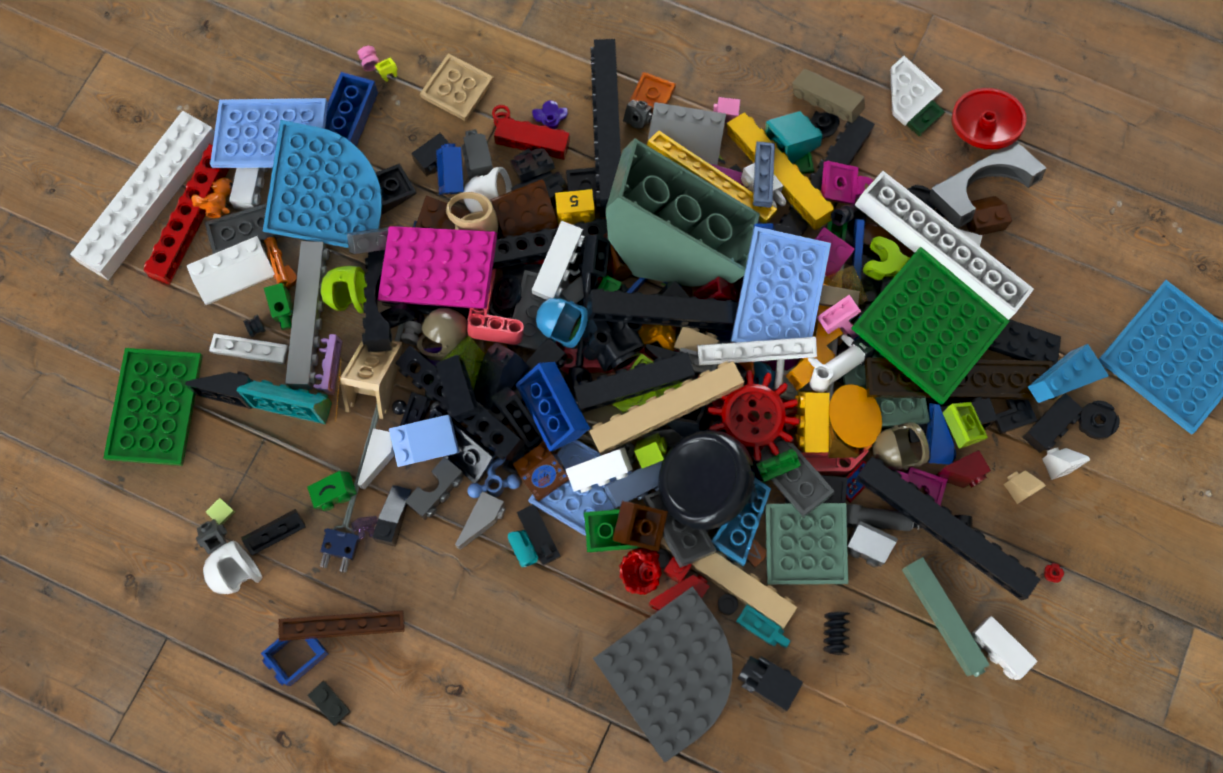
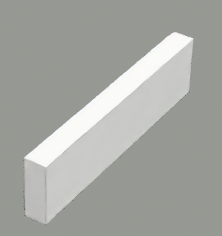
(249, 348)

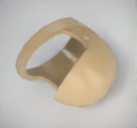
(476, 221)

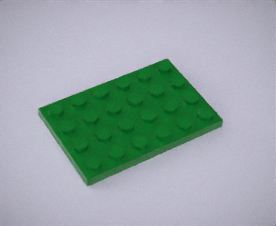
(152, 407)

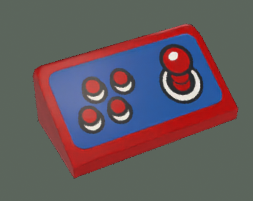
(853, 486)

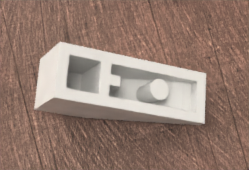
(378, 455)
(1063, 462)

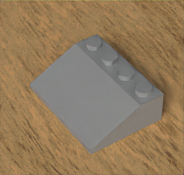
(690, 127)

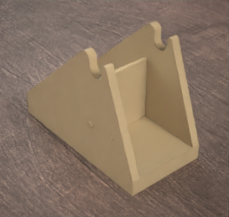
(371, 375)

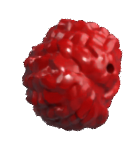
(640, 571)

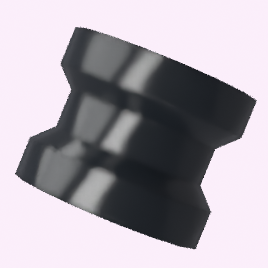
(254, 326)

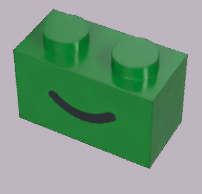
(332, 490)

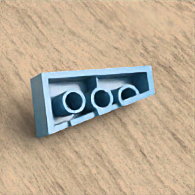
(1069, 373)
(736, 536)

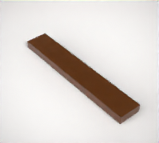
(341, 625)

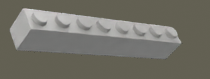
(306, 316)

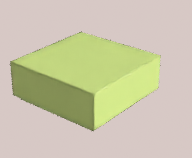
(220, 511)

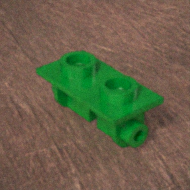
(778, 464)

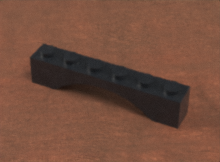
(377, 329)

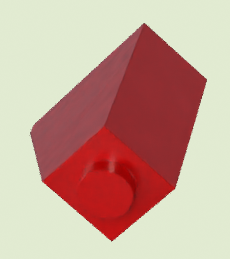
(699, 584)

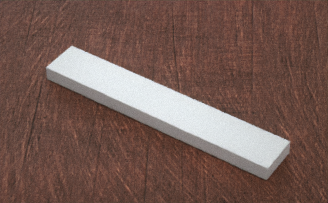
(757, 350)

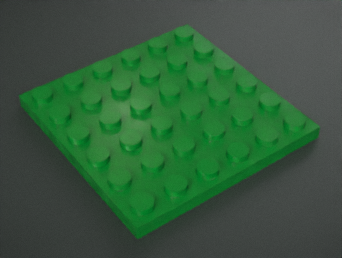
(930, 325)

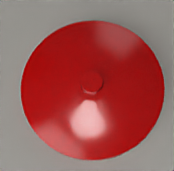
(988, 118)

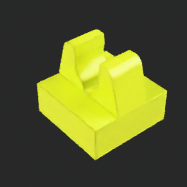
(386, 67)

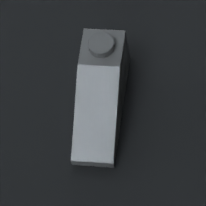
(482, 517)

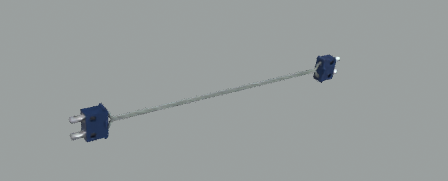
(340, 540)

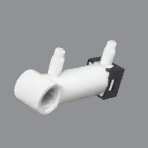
(840, 365)

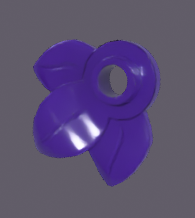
(550, 114)

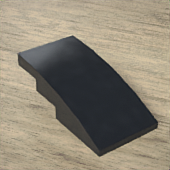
(394, 187)

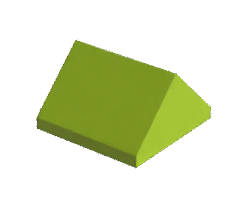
(964, 424)

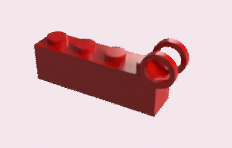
(527, 135)

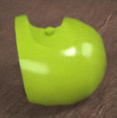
(344, 286)

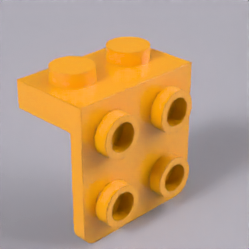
(664, 335)

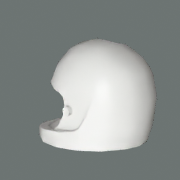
(485, 186)
(229, 568)

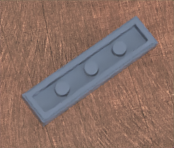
(763, 174)

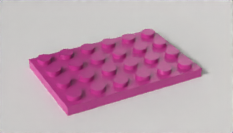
(437, 267)

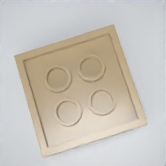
(456, 87)

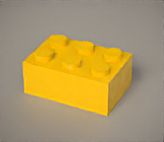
(814, 422)

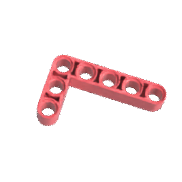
(491, 327)

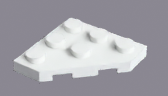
(910, 90)

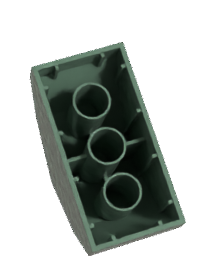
(675, 223)

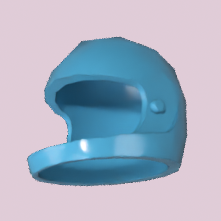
(556, 319)

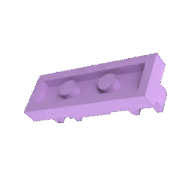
(329, 364)

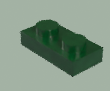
(925, 118)

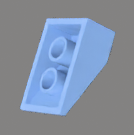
(423, 440)

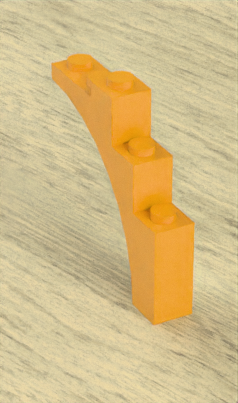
(802, 373)

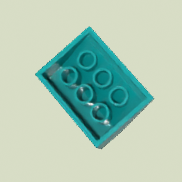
(286, 401)

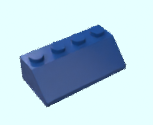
(552, 405)

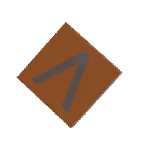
(756, 554)

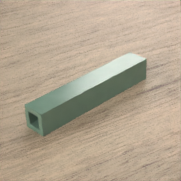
(946, 618)

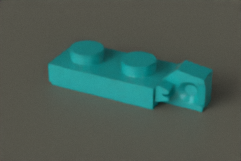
(762, 627)

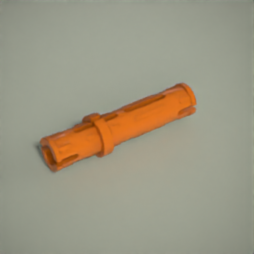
(275, 257)

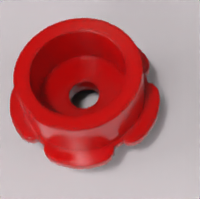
(1048, 573)

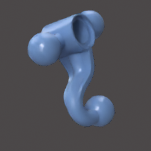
(513, 481)

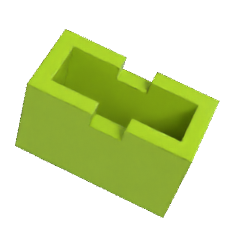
(650, 450)

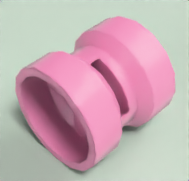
(368, 57)

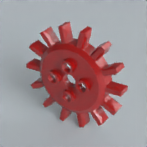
(766, 402)

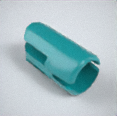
(523, 548)

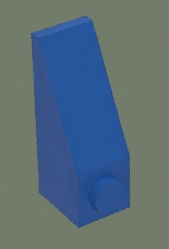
(939, 437)

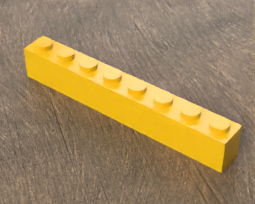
(796, 187)

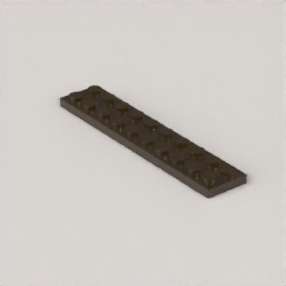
(986, 379)

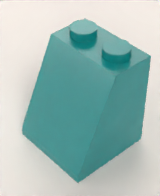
(793, 135)

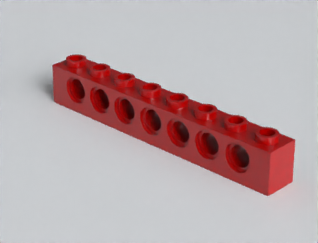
(190, 223)

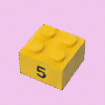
(575, 206)

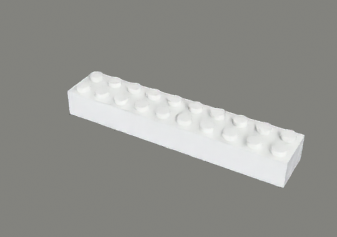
(144, 196)
(921, 226)

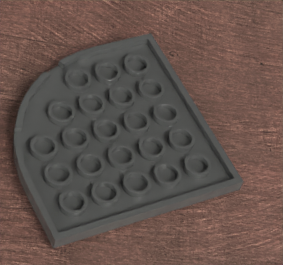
(672, 673)

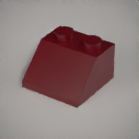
(966, 471)

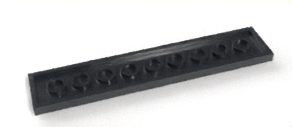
(1019, 340)

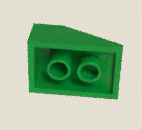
(600, 531)

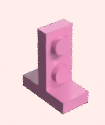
(839, 316)

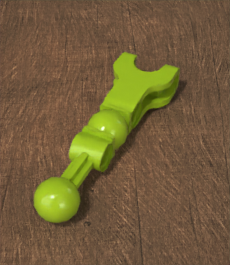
(891, 259)

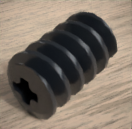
(836, 633)

